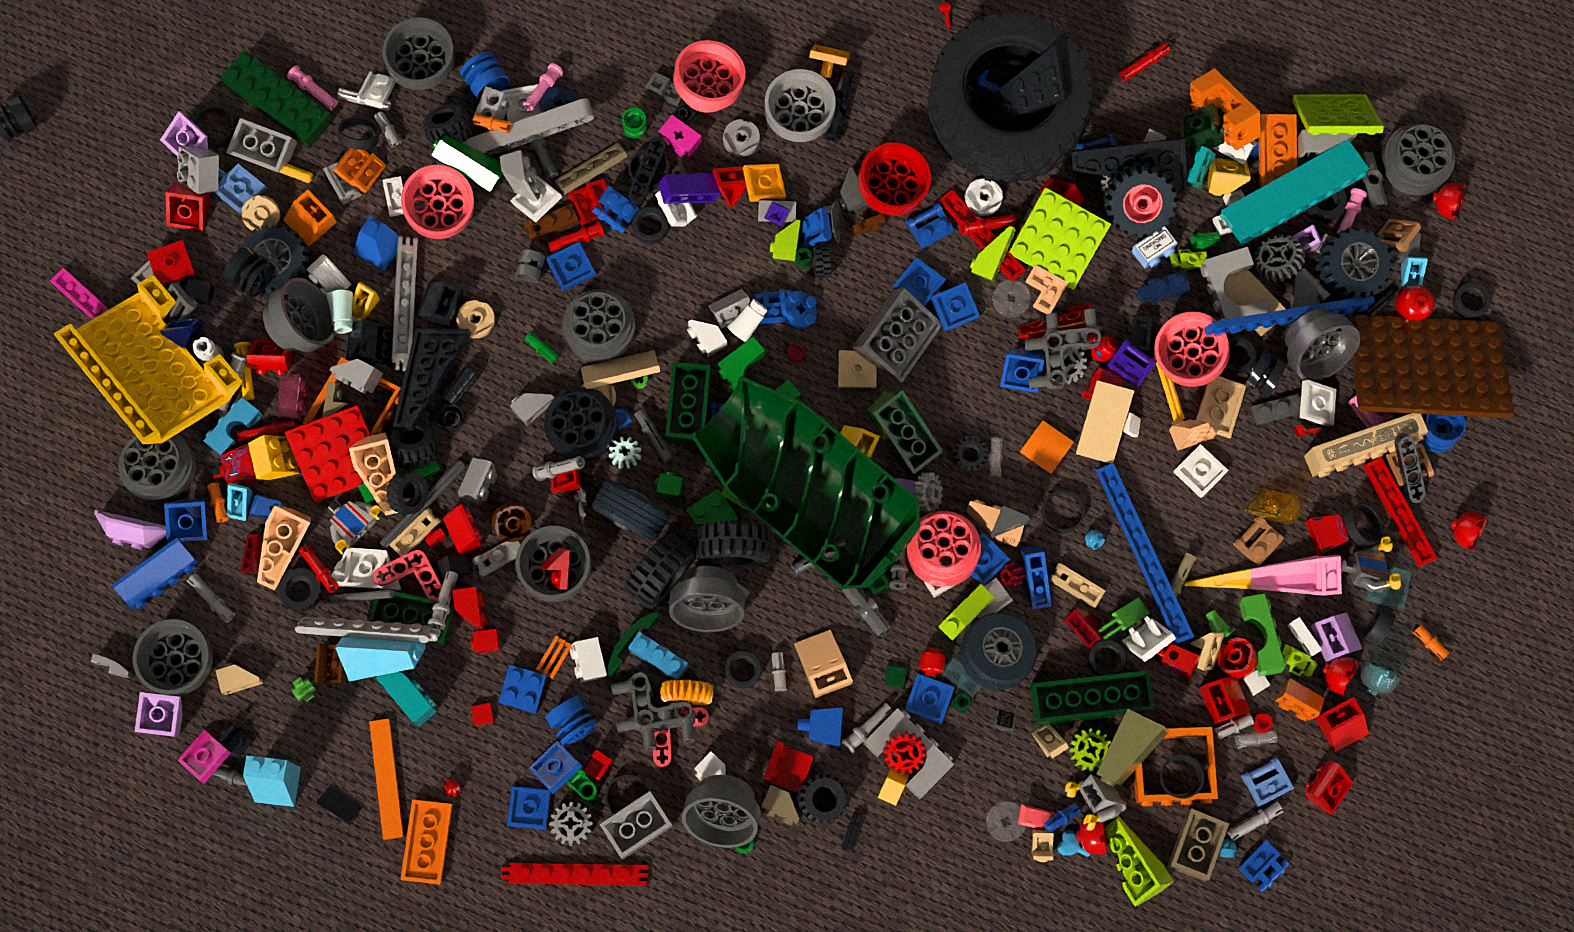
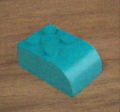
(408, 696)

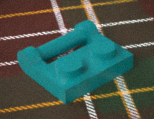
(1202, 162)

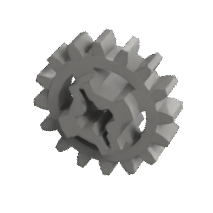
(1073, 365)
(928, 493)
(571, 815)

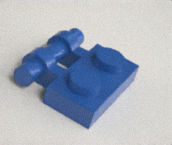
(618, 205)
(774, 312)
(1259, 861)

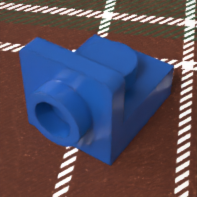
(986, 87)

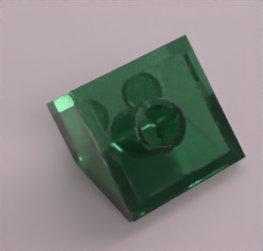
(1202, 129)

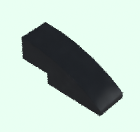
(1140, 336)

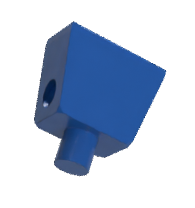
(823, 726)

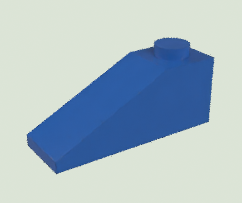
(1036, 576)

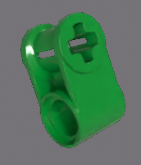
(579, 782)

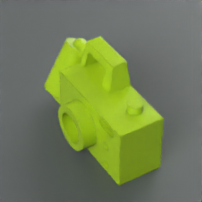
(1188, 260)
(1298, 660)

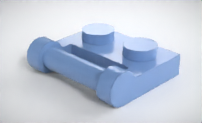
(1271, 787)

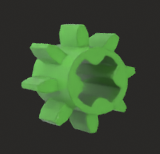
(303, 689)

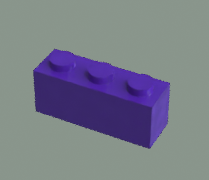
(689, 188)

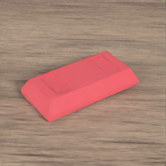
(1034, 817)

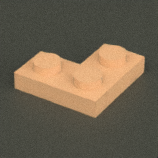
(1050, 287)

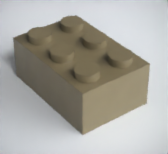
(1198, 845)

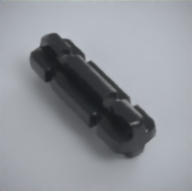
(1380, 303)
(852, 832)

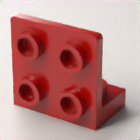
(787, 767)

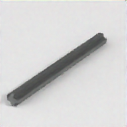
(434, 492)

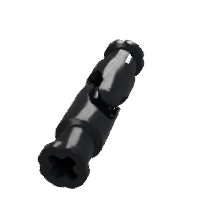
(842, 89)

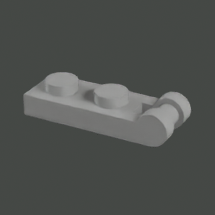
(497, 556)

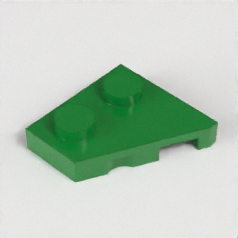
(711, 509)

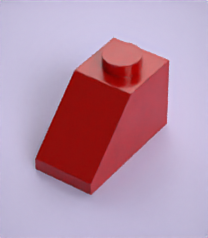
(1064, 189)

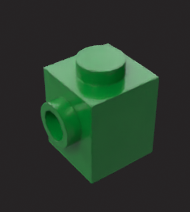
(668, 485)

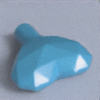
(1069, 844)

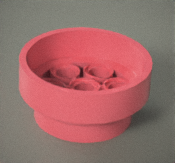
(721, 62)
(437, 177)
(1175, 331)
(931, 569)

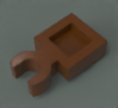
(872, 224)

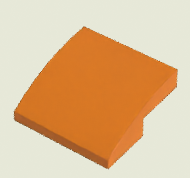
(359, 168)
(1047, 446)

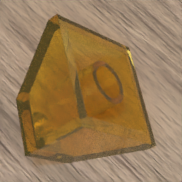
(1275, 506)

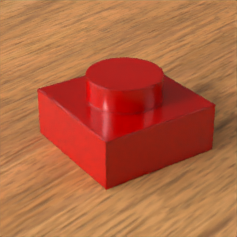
(435, 537)

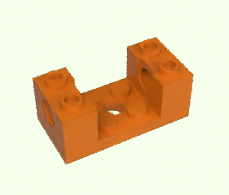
(1241, 116)

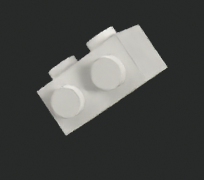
(588, 660)

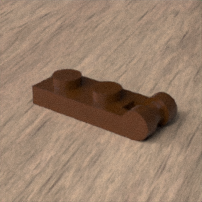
(552, 222)

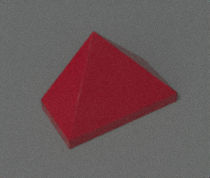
(252, 553)
(1085, 626)

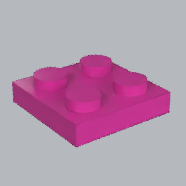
(204, 756)

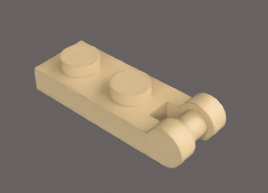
(415, 533)
(1077, 585)

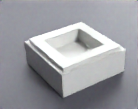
(1132, 425)
(1256, 683)

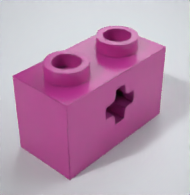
(676, 128)

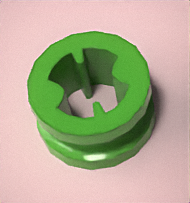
(642, 385)

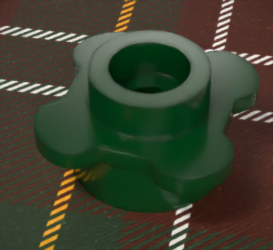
(961, 696)

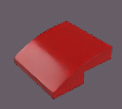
(586, 199)

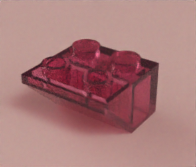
(292, 398)

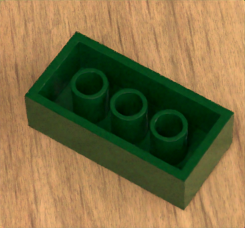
(687, 401)
(904, 431)
(410, 610)

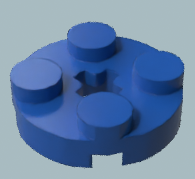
(807, 305)

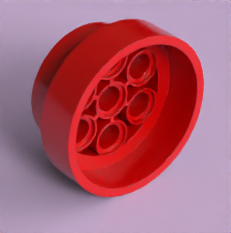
(893, 157)

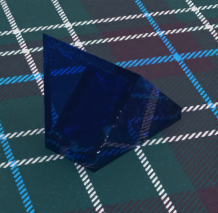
(182, 331)

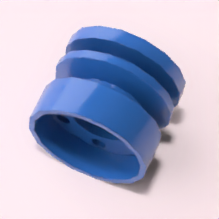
(484, 72)
(1451, 430)
(570, 719)

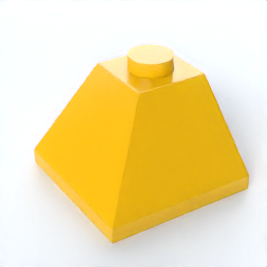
(1226, 176)

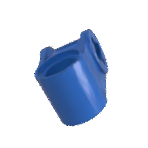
(263, 506)

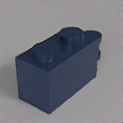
(1164, 288)

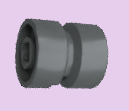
(530, 266)

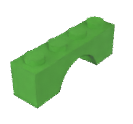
(1256, 611)

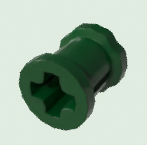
(800, 254)

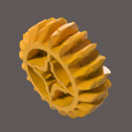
(687, 691)

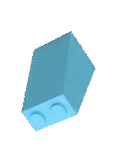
(377, 657)
(272, 780)

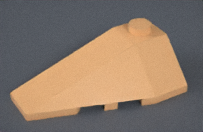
(1190, 433)
(375, 466)
(281, 538)

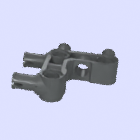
(1067, 340)
(661, 718)

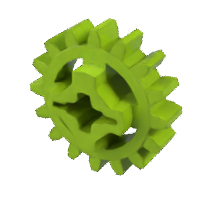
(1087, 741)

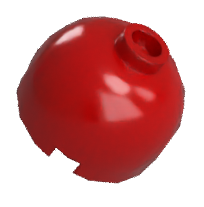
(1449, 199)
(1414, 302)
(1468, 528)
(1238, 658)
(1340, 673)
(1092, 840)

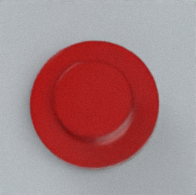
(452, 787)

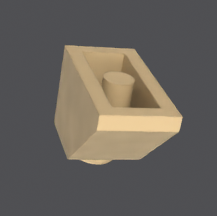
(234, 679)

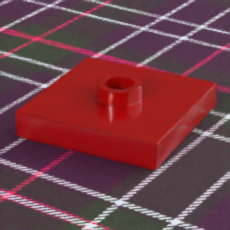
(171, 263)

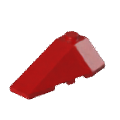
(1071, 320)

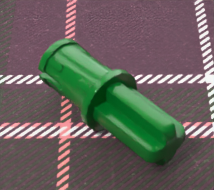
(541, 347)

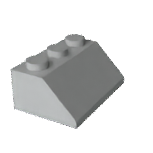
(261, 145)
(636, 825)

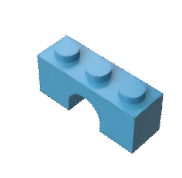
(240, 413)
(658, 656)

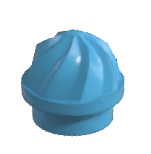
(1094, 539)
(1228, 849)

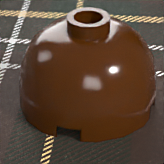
(511, 522)

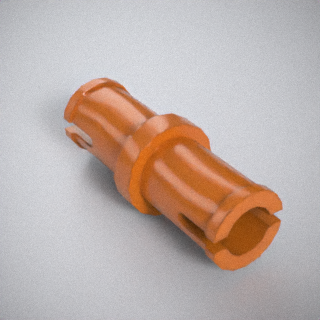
(492, 123)
(217, 502)
(1431, 642)

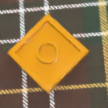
(764, 182)

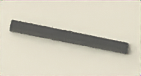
(362, 596)

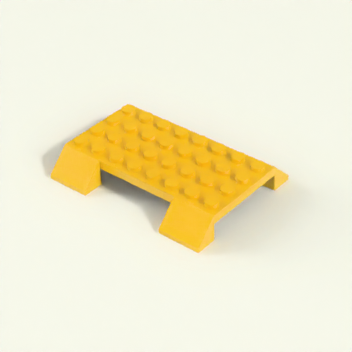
(143, 373)

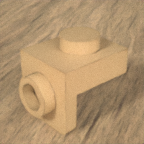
(1042, 845)

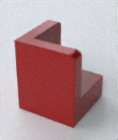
(598, 765)

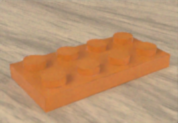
(1277, 146)
(426, 842)

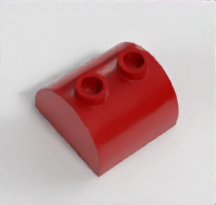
(267, 355)
(1328, 786)

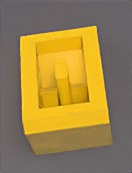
(363, 301)
(893, 786)

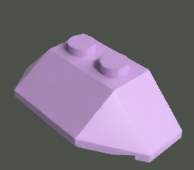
(130, 530)

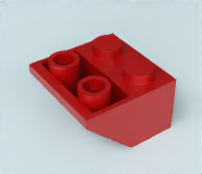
(462, 532)
(469, 604)
(1224, 699)
(1343, 724)

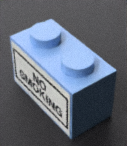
(1154, 247)

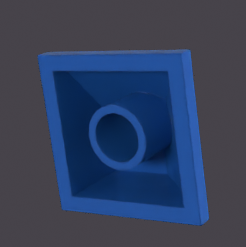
(376, 243)
(1019, 366)
(185, 520)

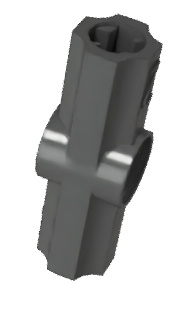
(1374, 191)
(867, 609)

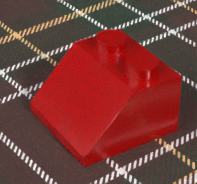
(186, 208)

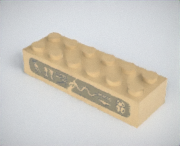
(1363, 445)

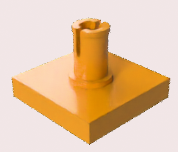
(829, 57)

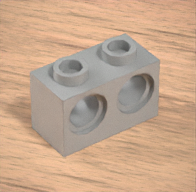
(488, 105)

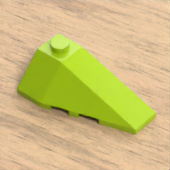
(1141, 868)

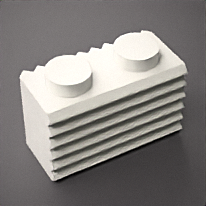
(327, 275)

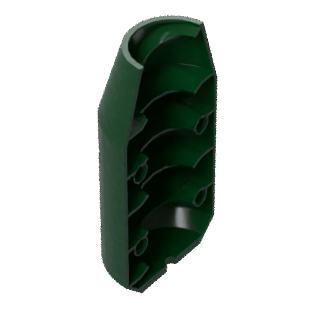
(768, 449)

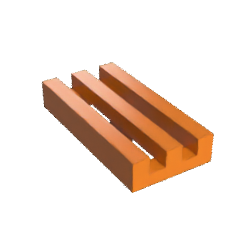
(562, 642)

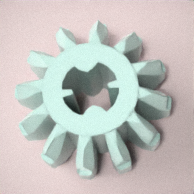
(617, 454)

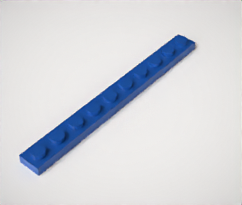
(1284, 317)
(1144, 553)

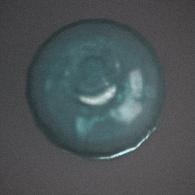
(1378, 678)

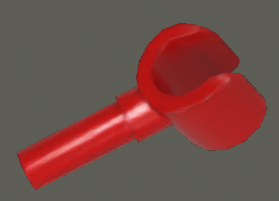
(945, 8)
(1301, 431)

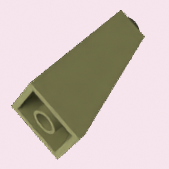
(1129, 748)

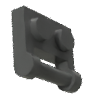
(181, 299)

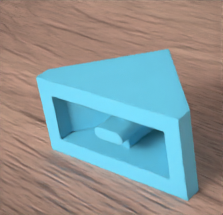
(1413, 271)
(238, 501)

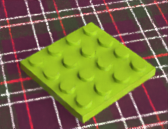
(1337, 114)
(1060, 237)

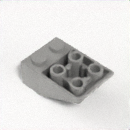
(1311, 145)

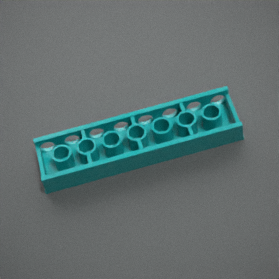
(1294, 192)

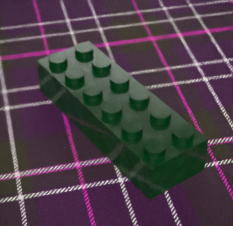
(276, 99)
(1091, 697)

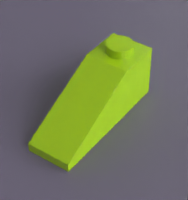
(991, 258)
(966, 612)

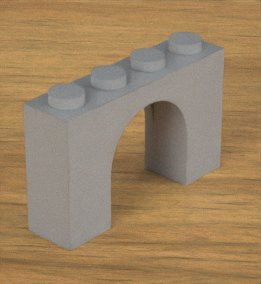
(1219, 268)
(935, 763)

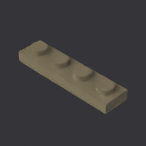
(591, 168)

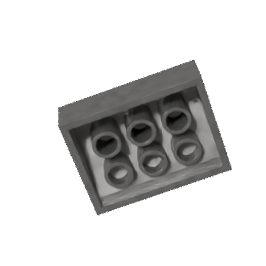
(898, 334)

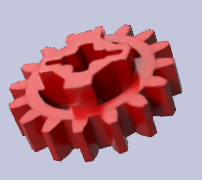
(908, 759)

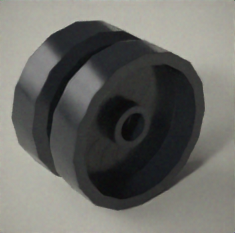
(1264, 372)

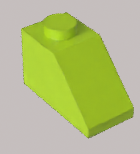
(786, 242)

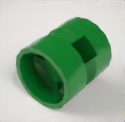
(634, 123)

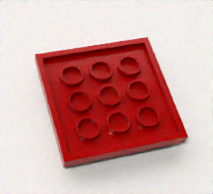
(324, 452)

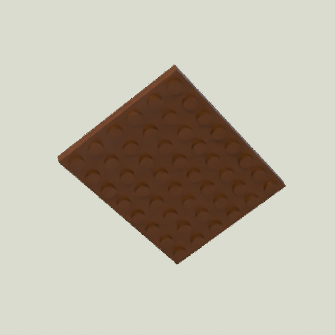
(1431, 367)

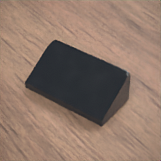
(339, 805)

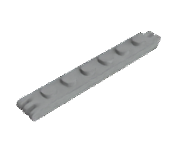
(404, 301)
(367, 629)

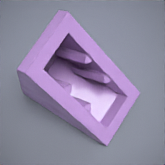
(1308, 238)

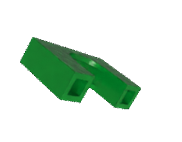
(744, 357)

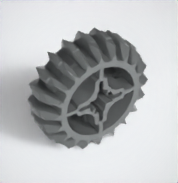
(1278, 263)

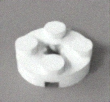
(979, 206)

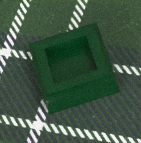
(895, 676)

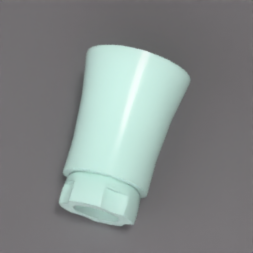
(341, 310)

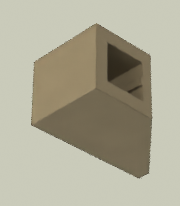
(780, 803)

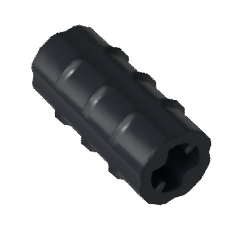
(459, 386)

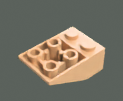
(987, 516)
(823, 663)

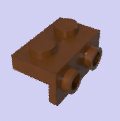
(328, 666)

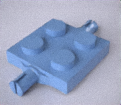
(238, 187)

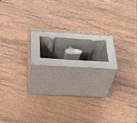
(198, 169)
(520, 174)
(360, 374)
(477, 481)

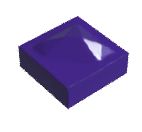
(776, 213)

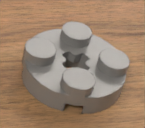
(737, 147)

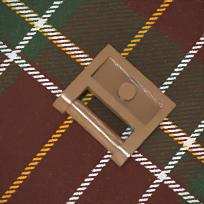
(1400, 230)
(1393, 464)
(1263, 545)

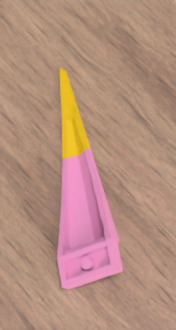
(1306, 575)

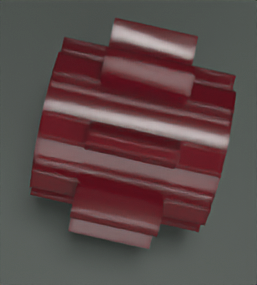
(1012, 574)

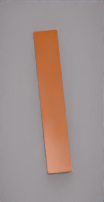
(386, 779)

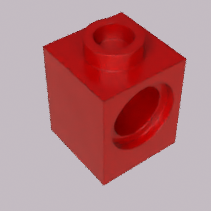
(485, 641)

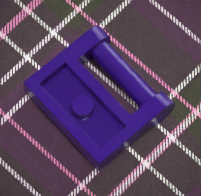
(1127, 367)

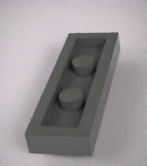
(1277, 409)

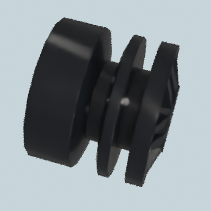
(15, 117)
(248, 272)

